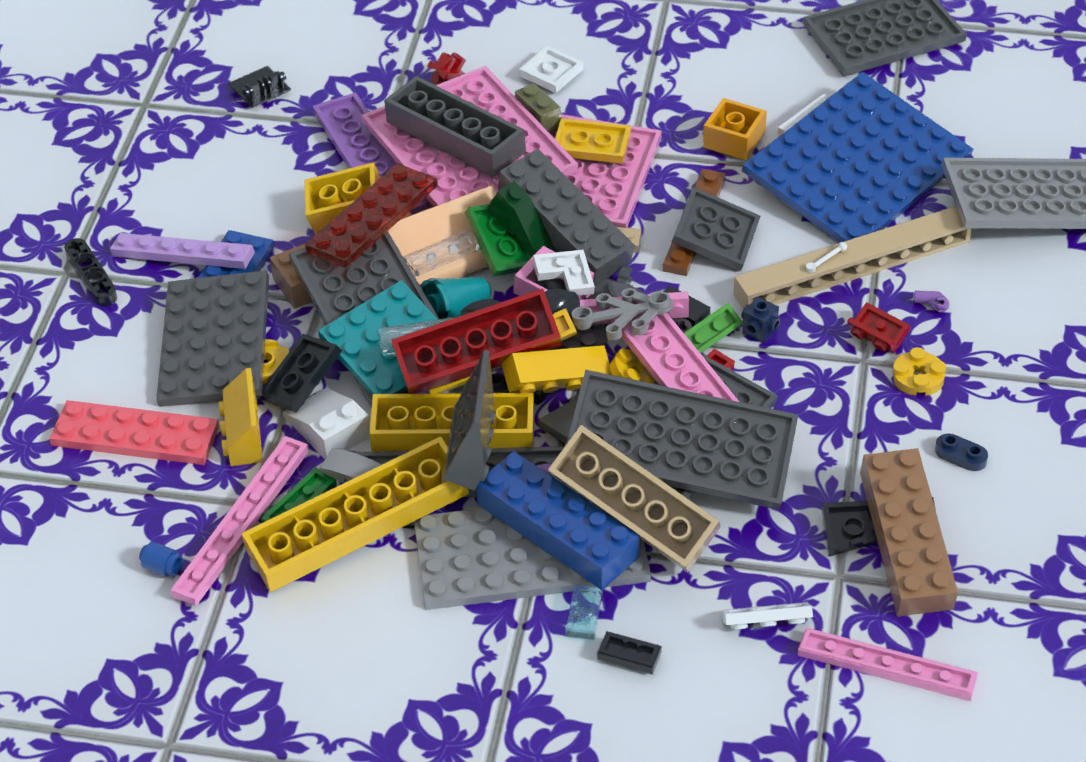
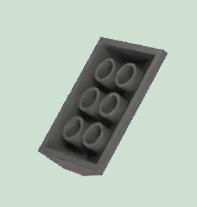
(471, 428)

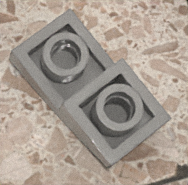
(346, 465)

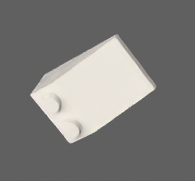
(330, 422)

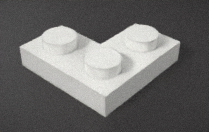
(567, 265)

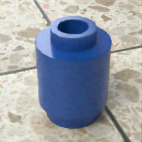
(160, 559)

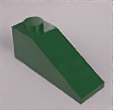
(519, 216)

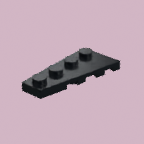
(848, 526)

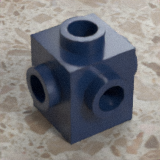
(760, 319)

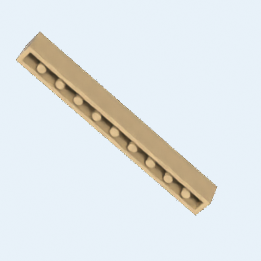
(862, 257)

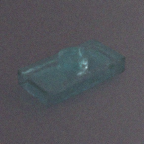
(584, 612)

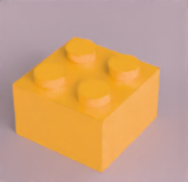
(734, 129)

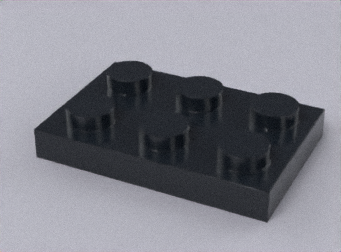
(300, 372)

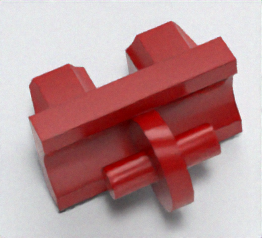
(446, 67)

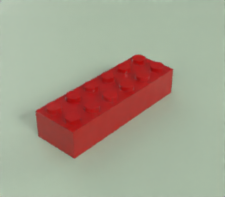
(453, 347)

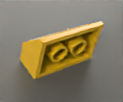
(241, 421)

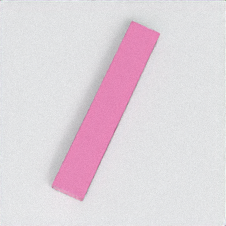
(888, 664)

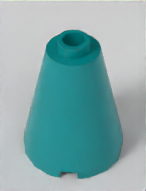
(451, 295)

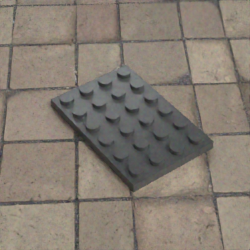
(882, 32)
(211, 336)

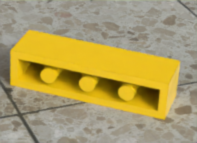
(553, 368)

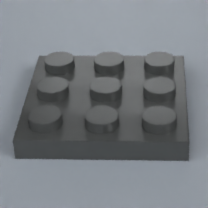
(716, 229)

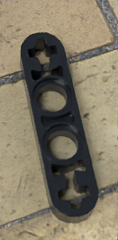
(90, 271)

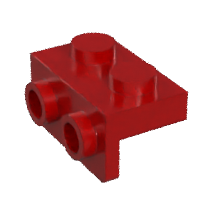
(878, 327)

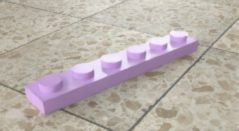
(182, 250)

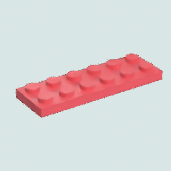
(135, 432)

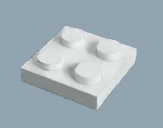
(551, 69)

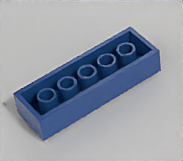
(558, 520)

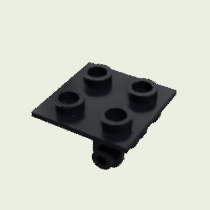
(260, 86)

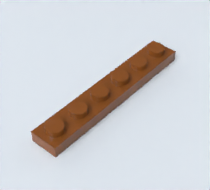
(679, 258)

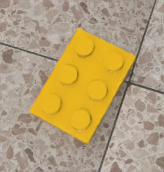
(594, 140)

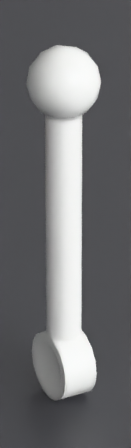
(811, 267)

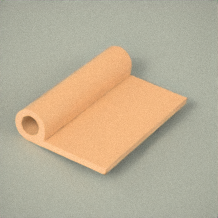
(438, 224)

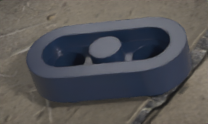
(961, 452)

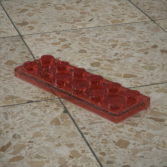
(371, 215)

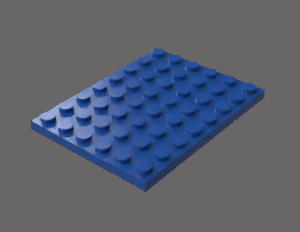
(856, 160)

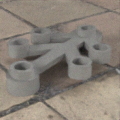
(626, 309)

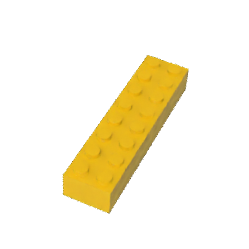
(351, 515)

